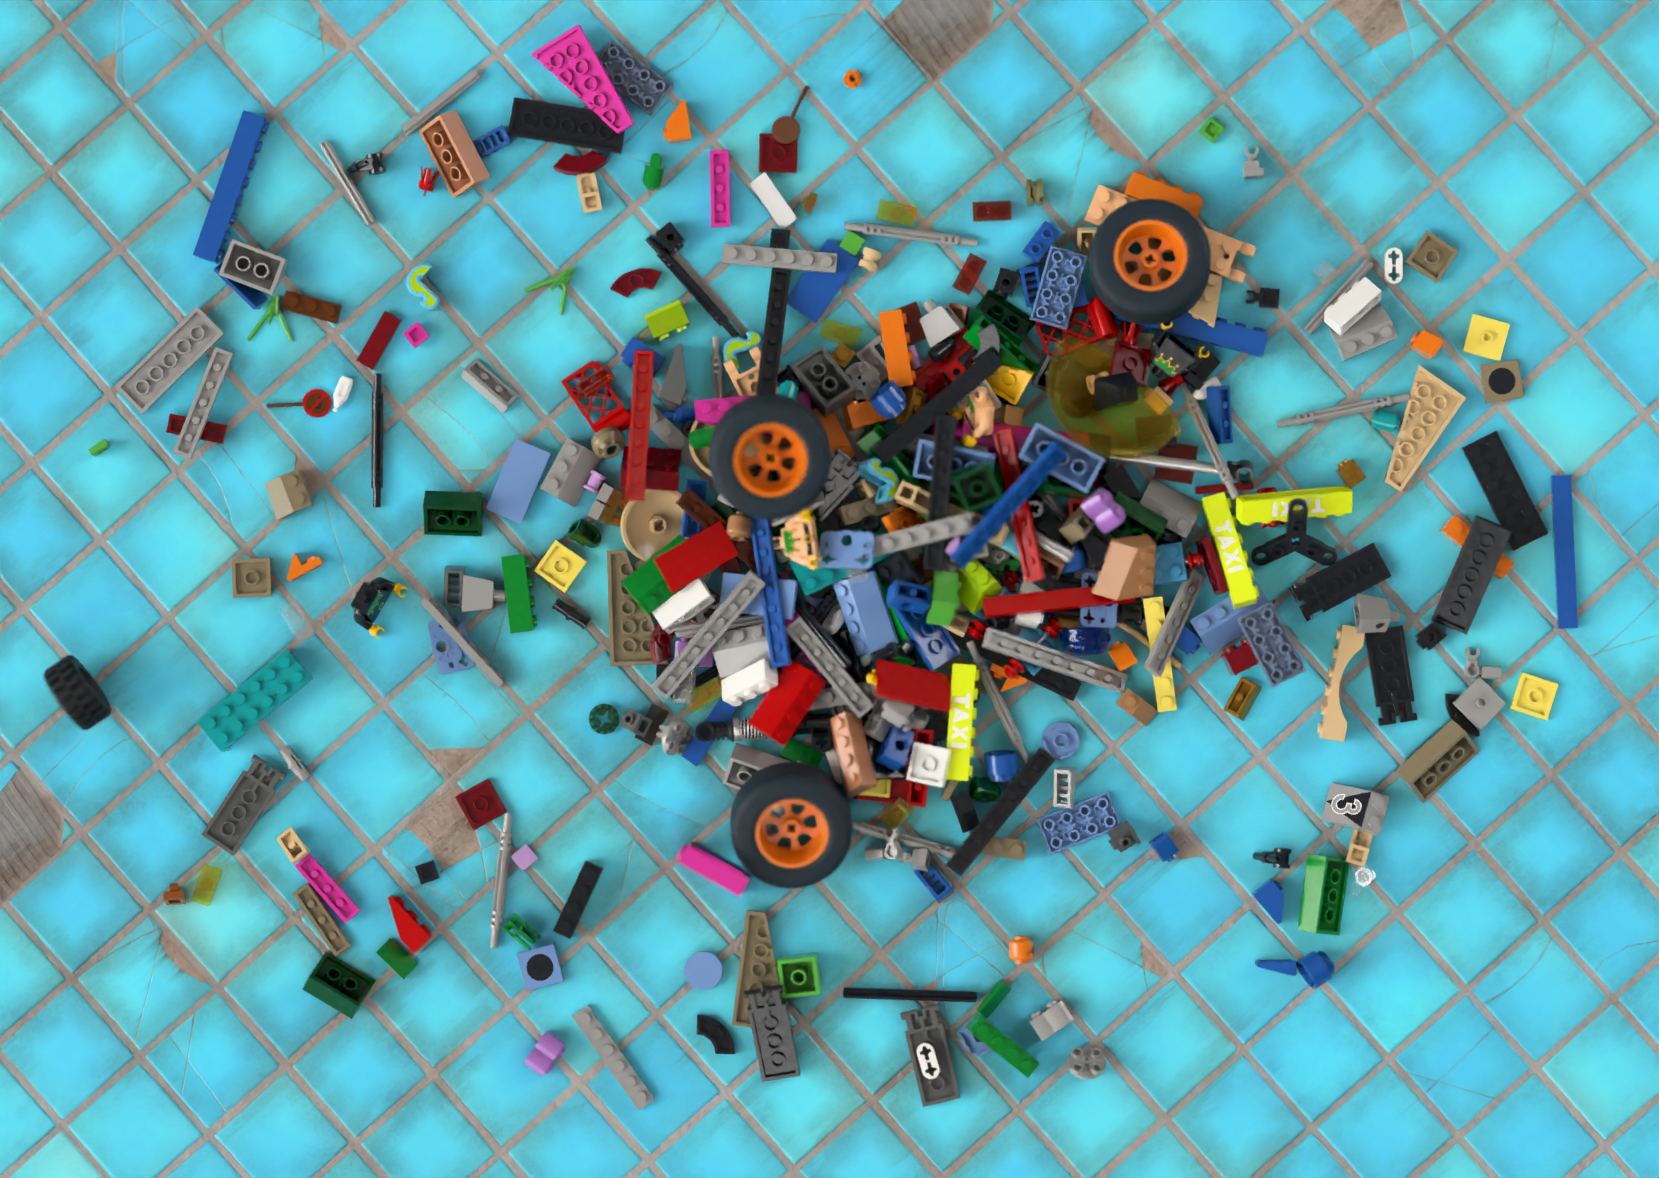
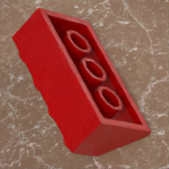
(787, 703)

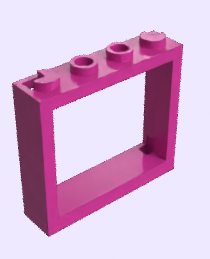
(713, 869)

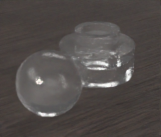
(1356, 891)

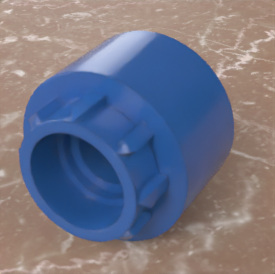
(888, 400)
(1078, 562)
(1001, 765)
(1315, 968)

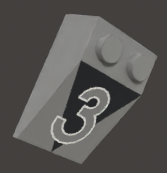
(1355, 808)

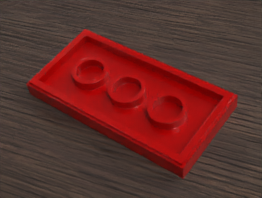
(695, 556)
(913, 685)

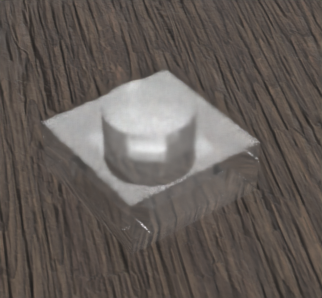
(1325, 272)

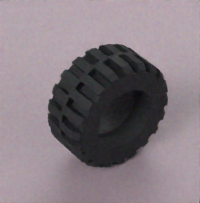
(77, 692)

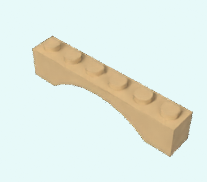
(918, 500)
(1333, 722)

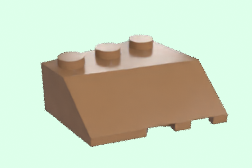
(1127, 569)

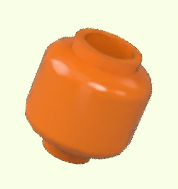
(1021, 949)

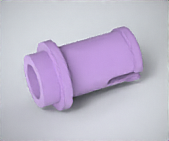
(917, 362)

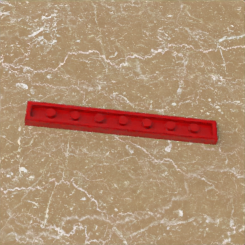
(639, 425)
(1022, 518)
(1045, 602)

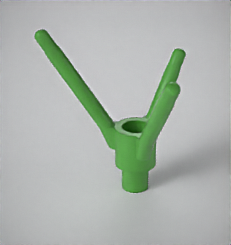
(562, 279)
(272, 310)

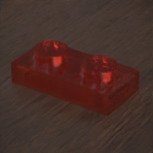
(991, 211)
(969, 274)
(595, 381)

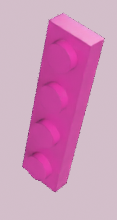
(719, 188)
(327, 888)

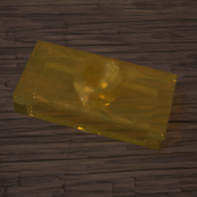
(896, 213)
(840, 332)
(706, 693)
(897, 813)
(207, 885)

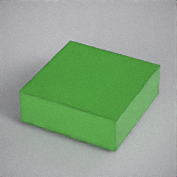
(1211, 130)
(852, 243)
(99, 447)

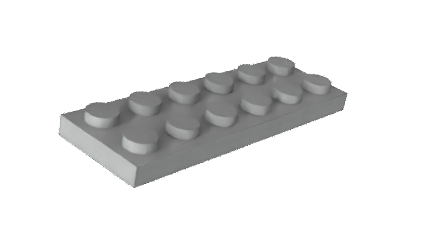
(170, 360)

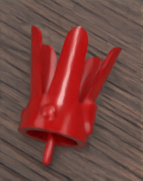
(425, 183)
(1130, 335)
(1171, 384)

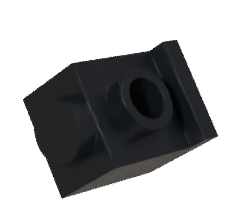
(1433, 628)

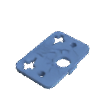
(846, 555)
(1104, 613)
(453, 652)

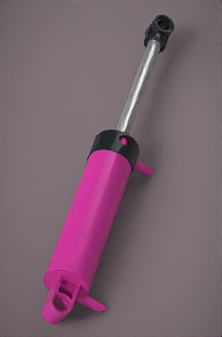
(1022, 432)

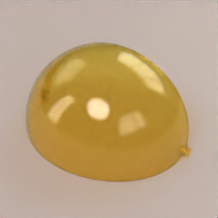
(1112, 432)

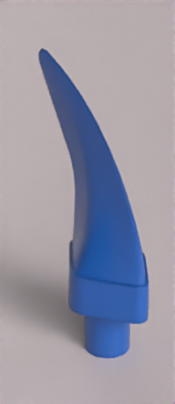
(680, 414)

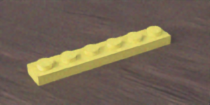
(1162, 685)

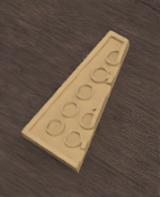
(1208, 303)
(1424, 420)

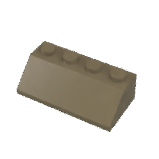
(1437, 761)

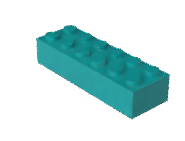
(812, 580)
(255, 700)

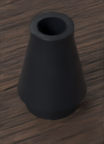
(941, 350)

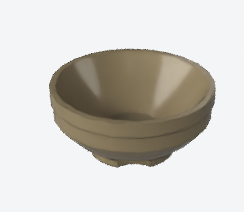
(605, 438)

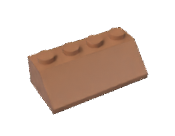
(454, 153)
(852, 753)

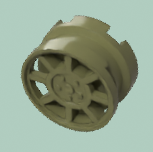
(1037, 192)

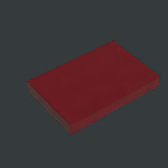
(1212, 566)

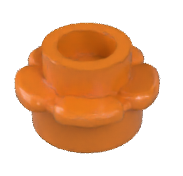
(857, 79)

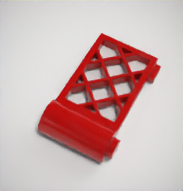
(1101, 320)
(616, 418)

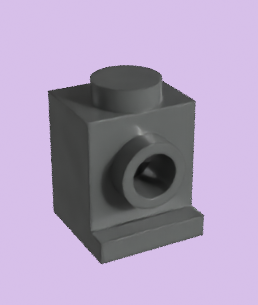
(631, 721)
(1123, 837)

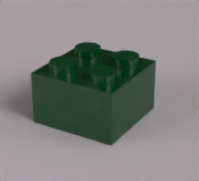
(977, 486)

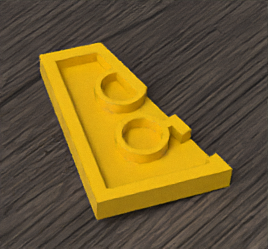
(1010, 382)

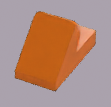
(297, 568)
(998, 672)

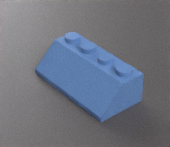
(962, 458)
(1076, 468)
(866, 614)
(1219, 623)

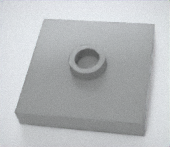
(1479, 703)

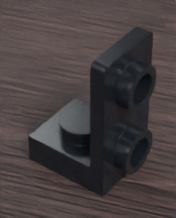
(1202, 371)

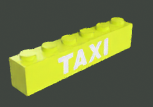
(1274, 505)
(1229, 550)
(960, 721)

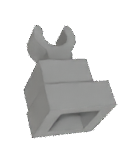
(1251, 167)
(919, 860)

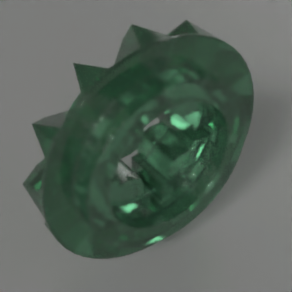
(595, 722)

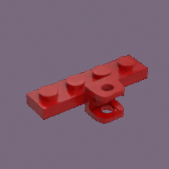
(948, 366)

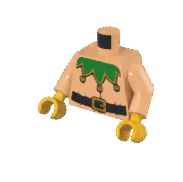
(978, 414)
(800, 540)

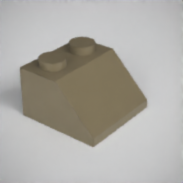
(289, 494)

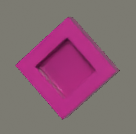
(416, 334)

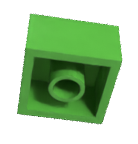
(943, 598)
(799, 975)

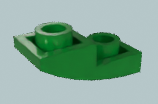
(995, 569)

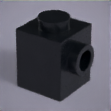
(670, 238)
(1005, 283)

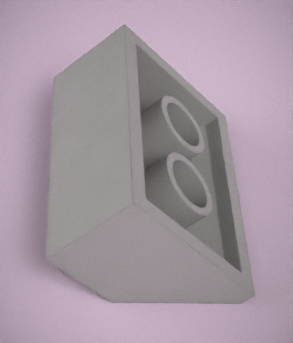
(253, 267)
(1366, 334)
(570, 472)
(1172, 506)
(740, 649)
(745, 763)

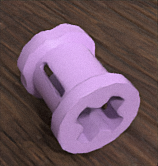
(594, 482)

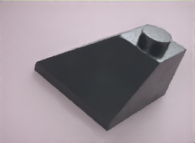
(1115, 391)

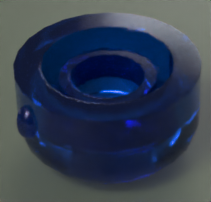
(1085, 640)

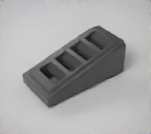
(453, 569)

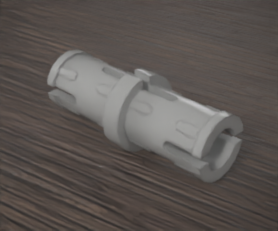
(294, 763)

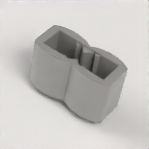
(1051, 1019)

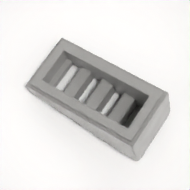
(1071, 779)

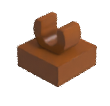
(175, 896)

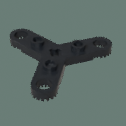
(1295, 528)

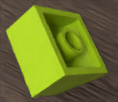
(667, 320)
(976, 585)

